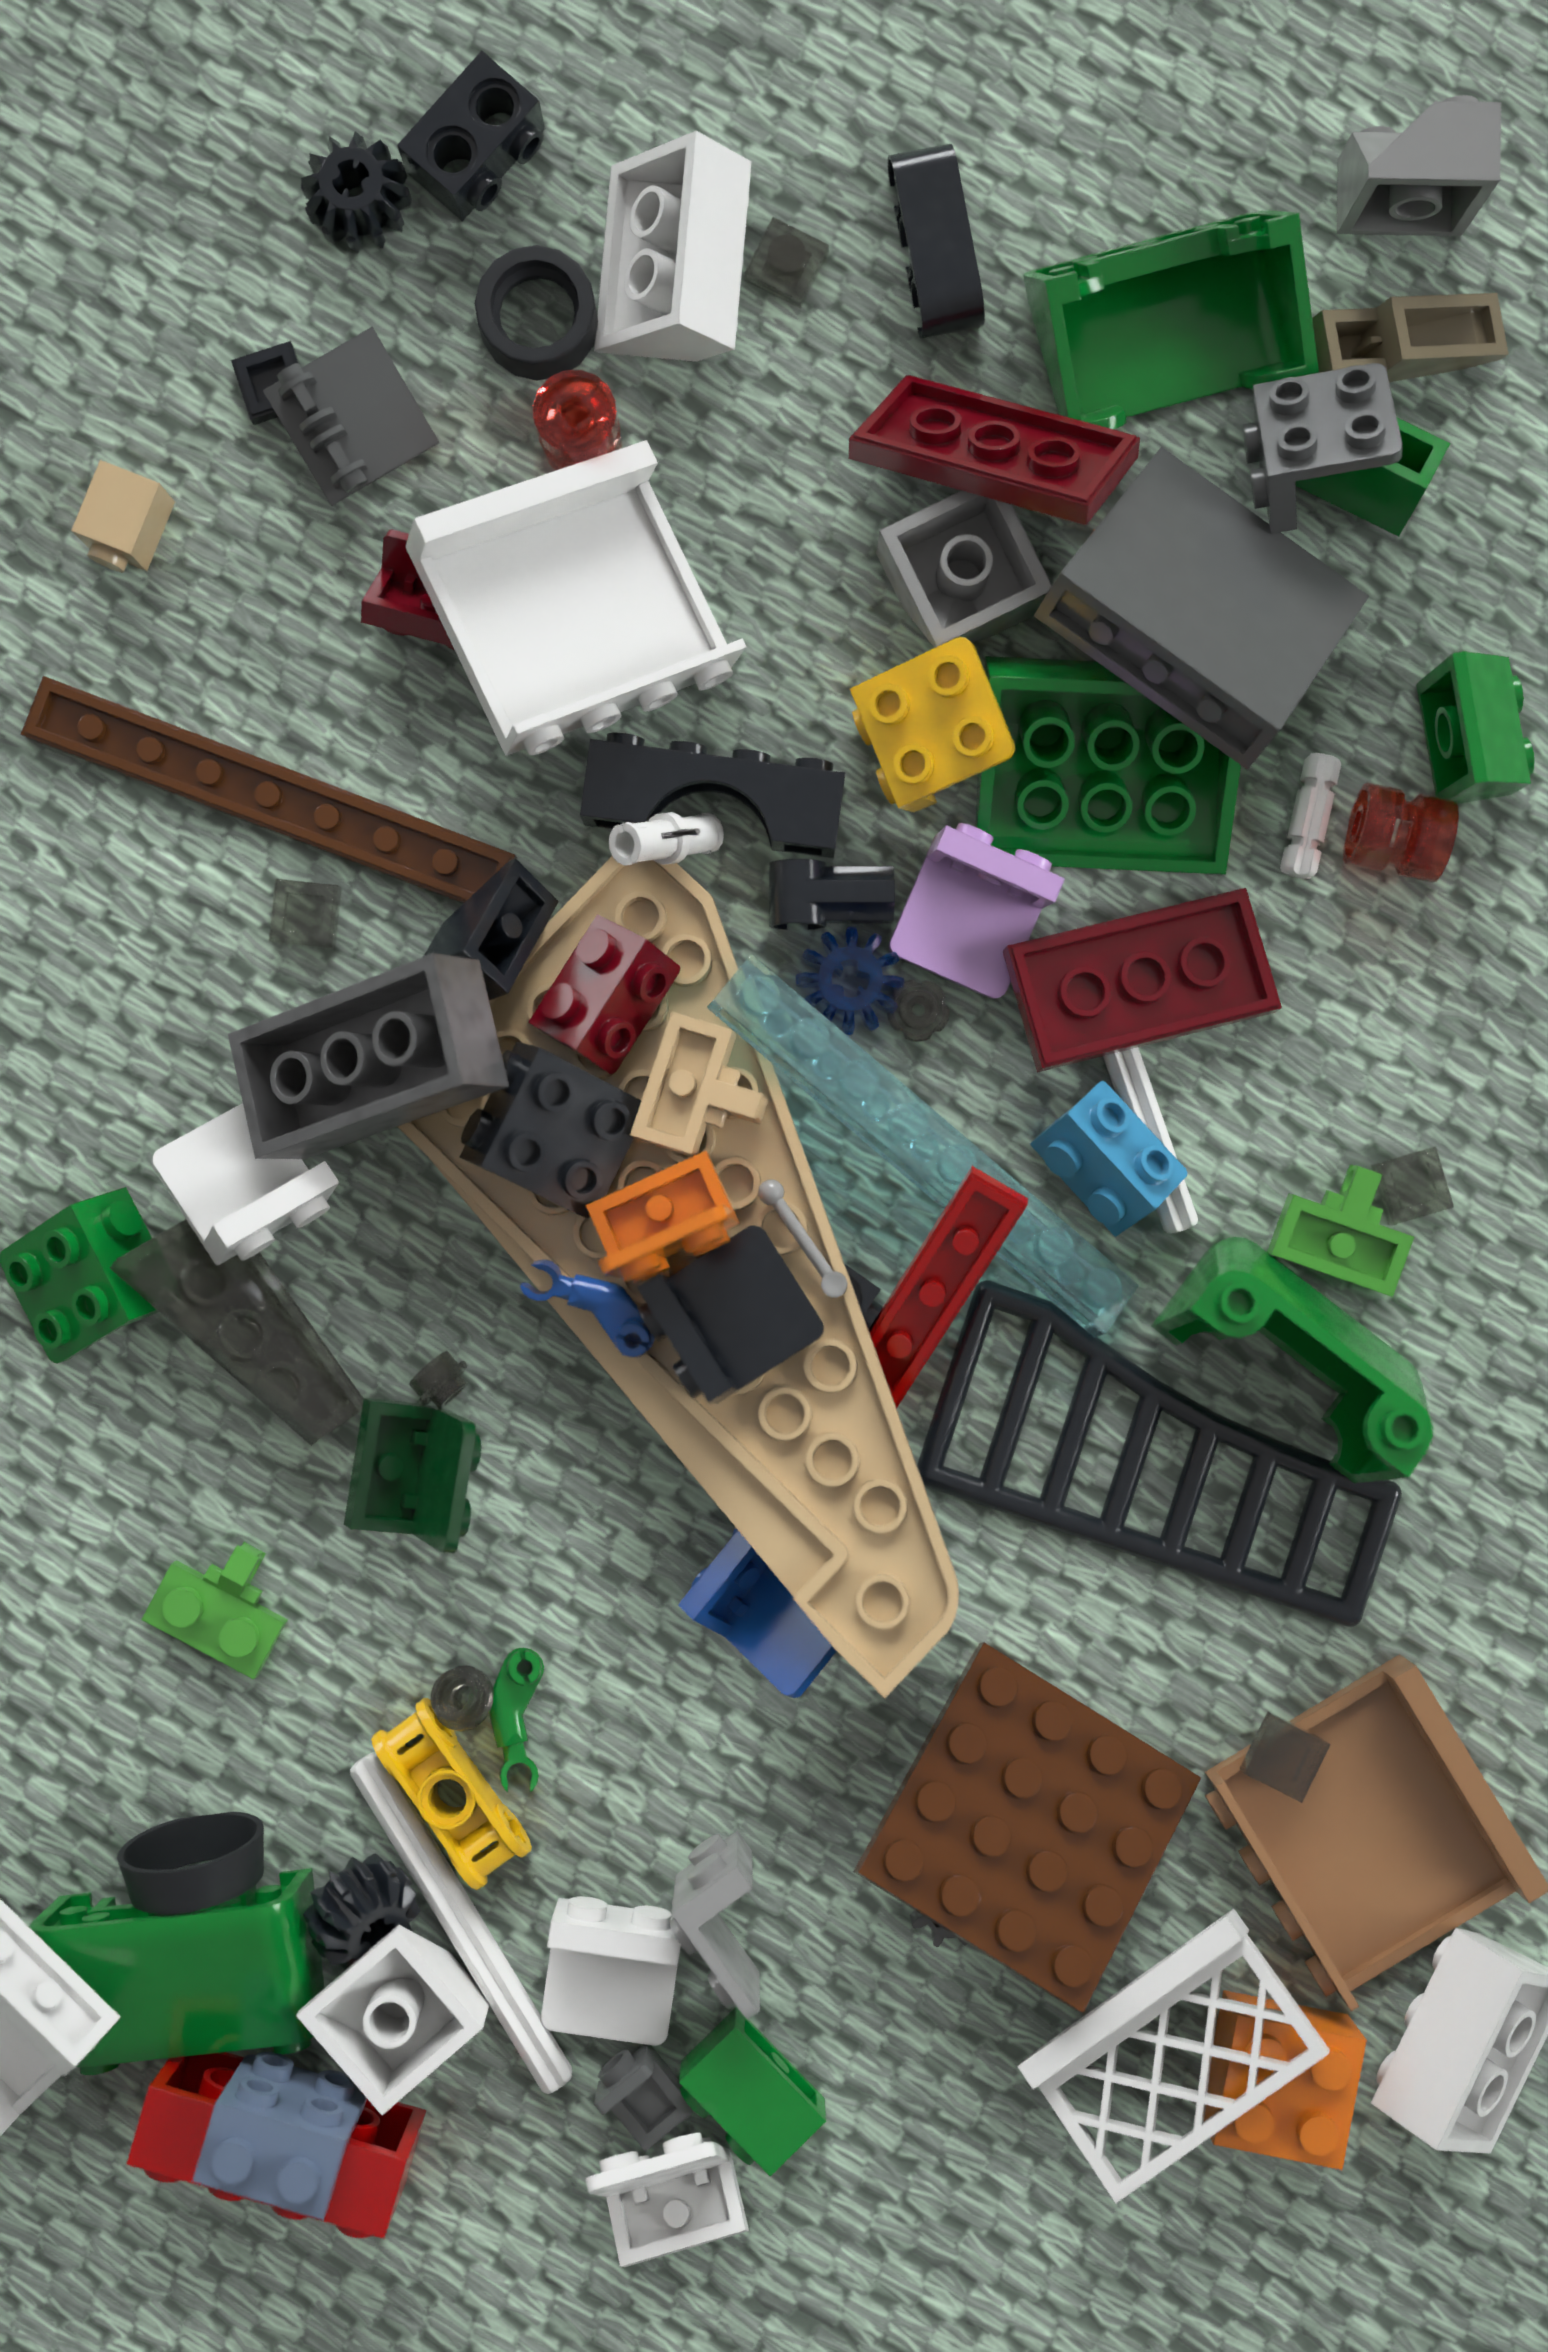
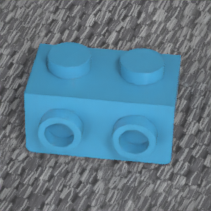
(1110, 1159)

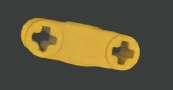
(460, 1829)

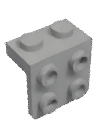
(714, 1880)

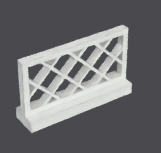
(1136, 2006)

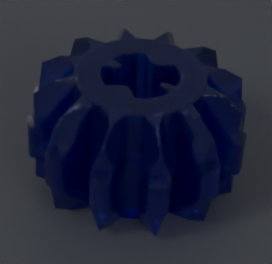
(866, 968)

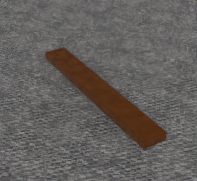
(260, 792)

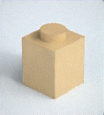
(122, 518)

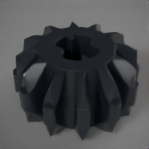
(360, 215)
(359, 1909)

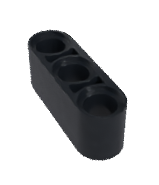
(939, 240)

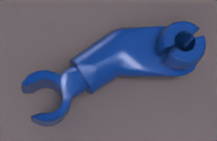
(606, 1301)

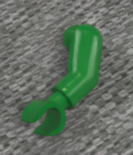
(512, 1694)

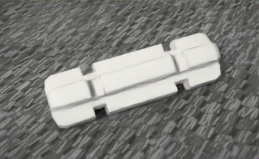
(1310, 815)

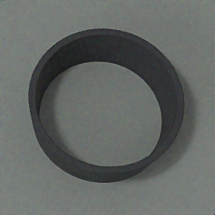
(153, 1861)

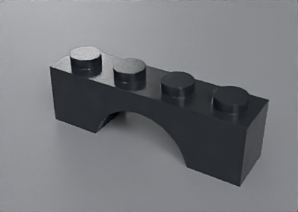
(638, 781)

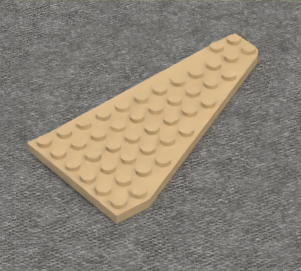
(814, 1448)

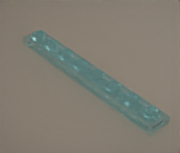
(915, 1138)

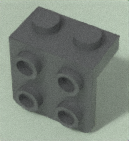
(1317, 430)

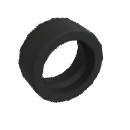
(526, 265)

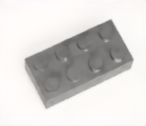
(368, 1058)

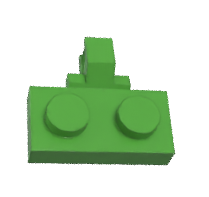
(1343, 1235)
(218, 1611)

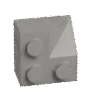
(1424, 178)
(963, 568)

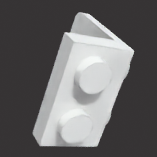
(231, 1195)
(610, 1971)
(670, 2199)

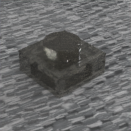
(786, 262)

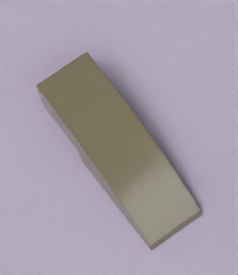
(1413, 335)

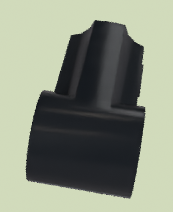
(829, 894)

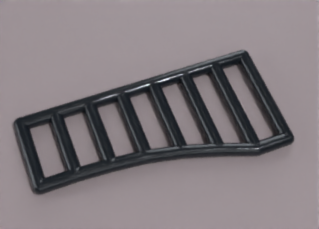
(1153, 1399)

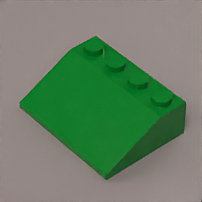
(1102, 775)

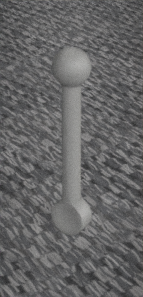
(833, 1282)

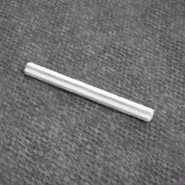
(462, 1923)

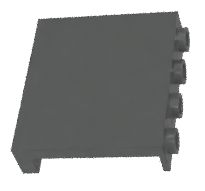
(1202, 607)

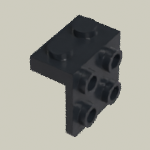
(552, 1129)
(730, 1315)

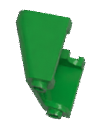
(1175, 317)
(1381, 1399)
(194, 1977)

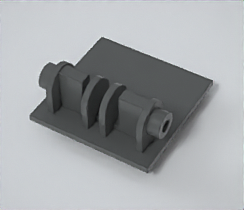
(350, 415)

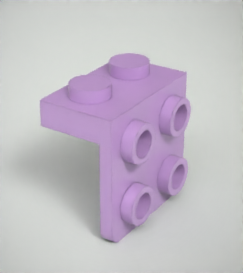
(970, 907)

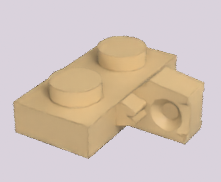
(693, 1087)

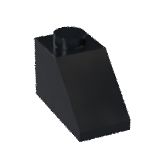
(498, 926)

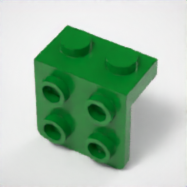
(67, 1278)

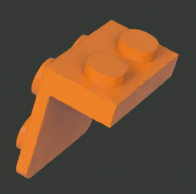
(662, 1216)

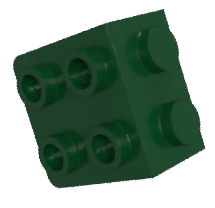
(413, 1472)

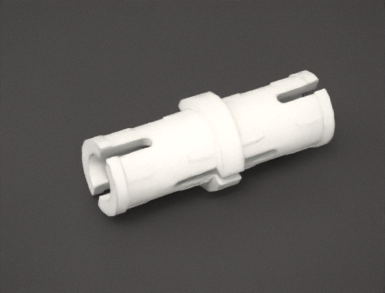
(647, 841)

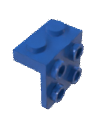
(758, 1617)

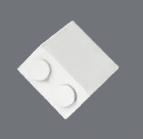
(396, 2015)

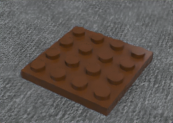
(1028, 1826)

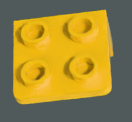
(931, 723)

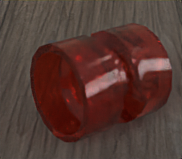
(575, 418)
(1421, 839)

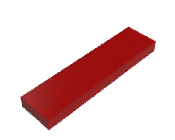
(943, 1276)

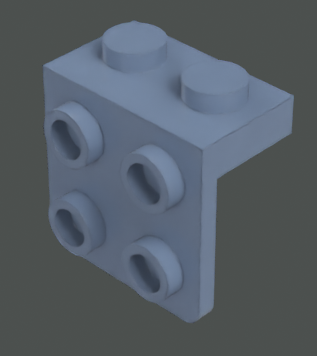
(280, 2134)

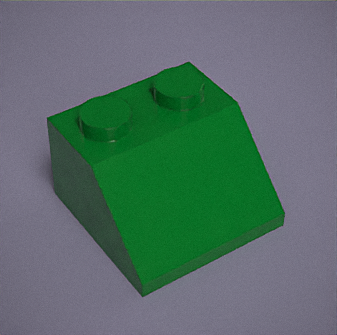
(1475, 728)

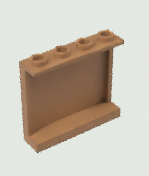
(1389, 1837)

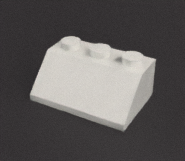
(674, 251)
(1466, 2045)

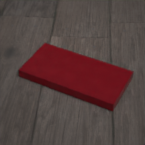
(995, 449)
(1141, 979)

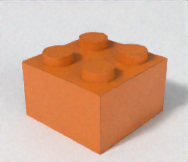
(1308, 2115)

